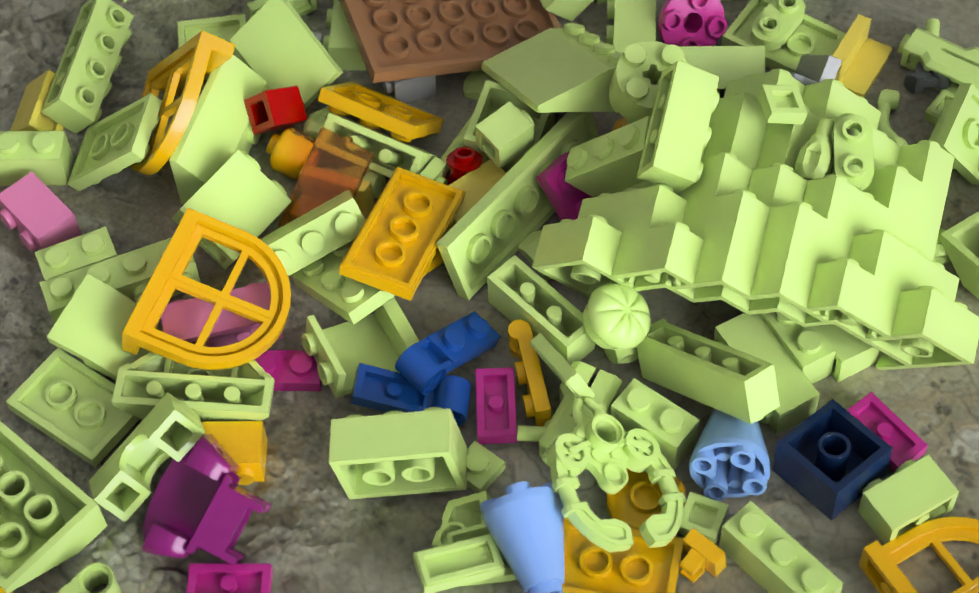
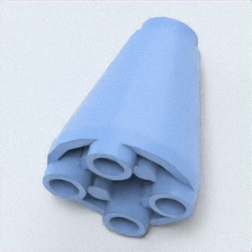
(730, 458)
(529, 534)

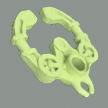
(606, 452)

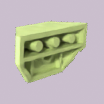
(214, 395)

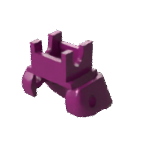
(200, 506)

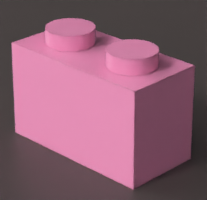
(37, 214)

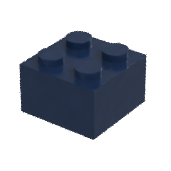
(831, 458)

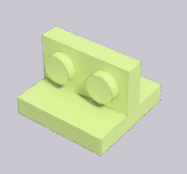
(959, 131)

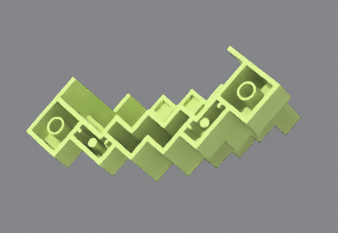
(782, 241)

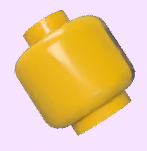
(289, 152)

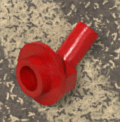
(461, 162)

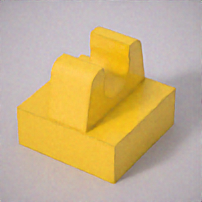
(701, 557)

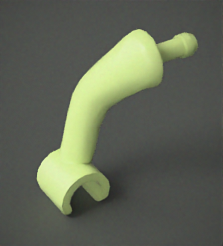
(888, 101)

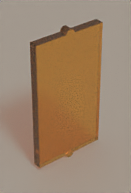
(330, 170)

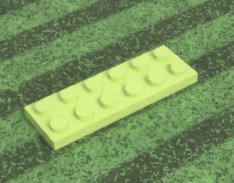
(509, 210)

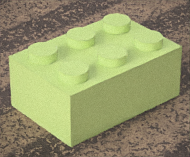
(398, 453)

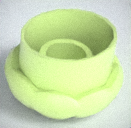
(616, 317)

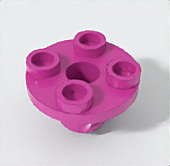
(692, 22)

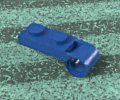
(445, 350)
(391, 391)

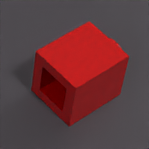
(275, 110)

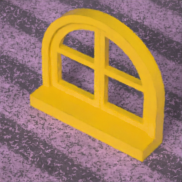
(178, 74)
(169, 276)
(881, 562)

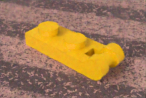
(529, 372)

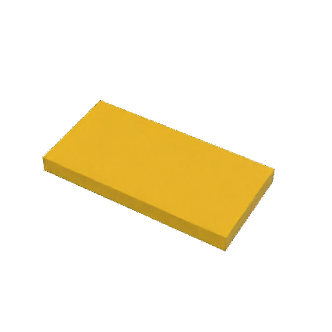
(402, 233)

